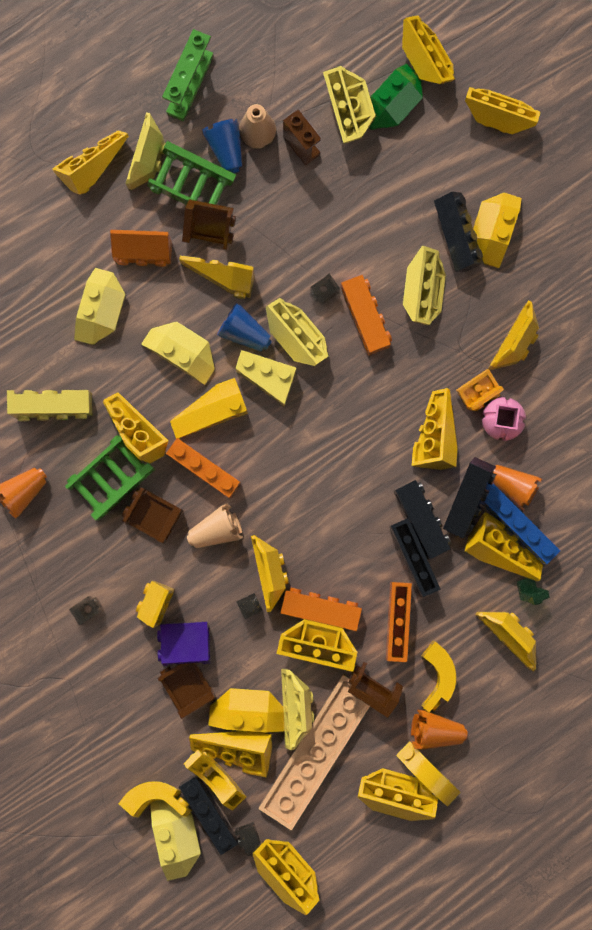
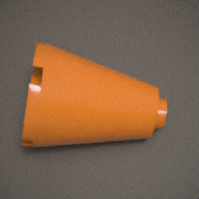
(516, 485)
(21, 490)
(435, 731)

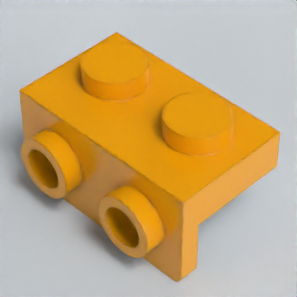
(479, 390)

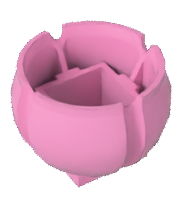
(490, 420)

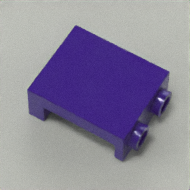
(184, 643)

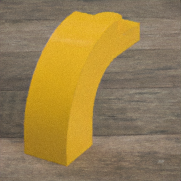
(445, 675)
(428, 774)
(216, 778)
(144, 794)

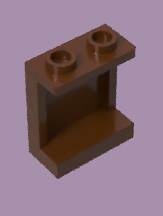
(301, 137)
(208, 223)
(151, 515)
(186, 687)
(374, 693)

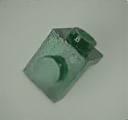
(530, 593)

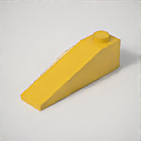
(85, 170)
(233, 278)
(213, 408)
(135, 430)
(438, 438)
(496, 547)
(242, 748)

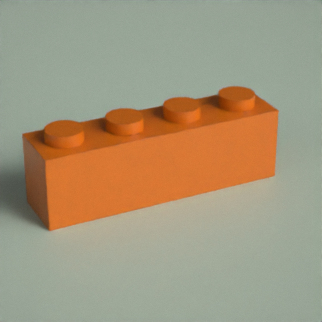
(366, 315)
(203, 468)
(321, 610)
(398, 621)

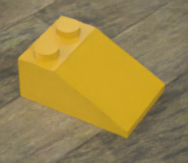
(154, 604)

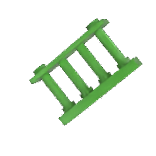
(188, 75)
(189, 161)
(114, 496)

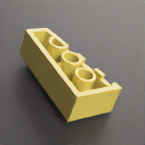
(49, 404)

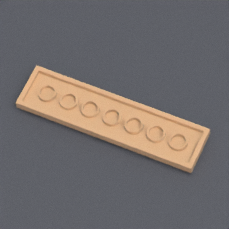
(314, 756)

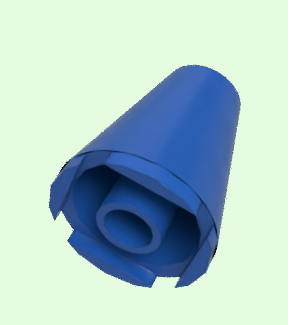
(225, 143)
(244, 330)

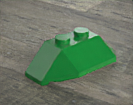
(396, 97)

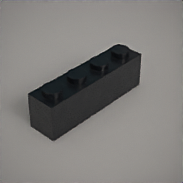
(458, 231)
(469, 497)
(422, 519)
(414, 557)
(209, 814)

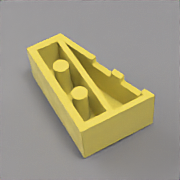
(267, 374)

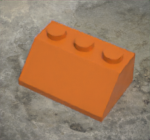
(141, 247)

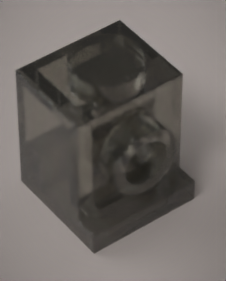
(322, 297)
(249, 606)
(79, 612)
(249, 838)

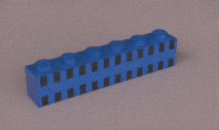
(519, 525)

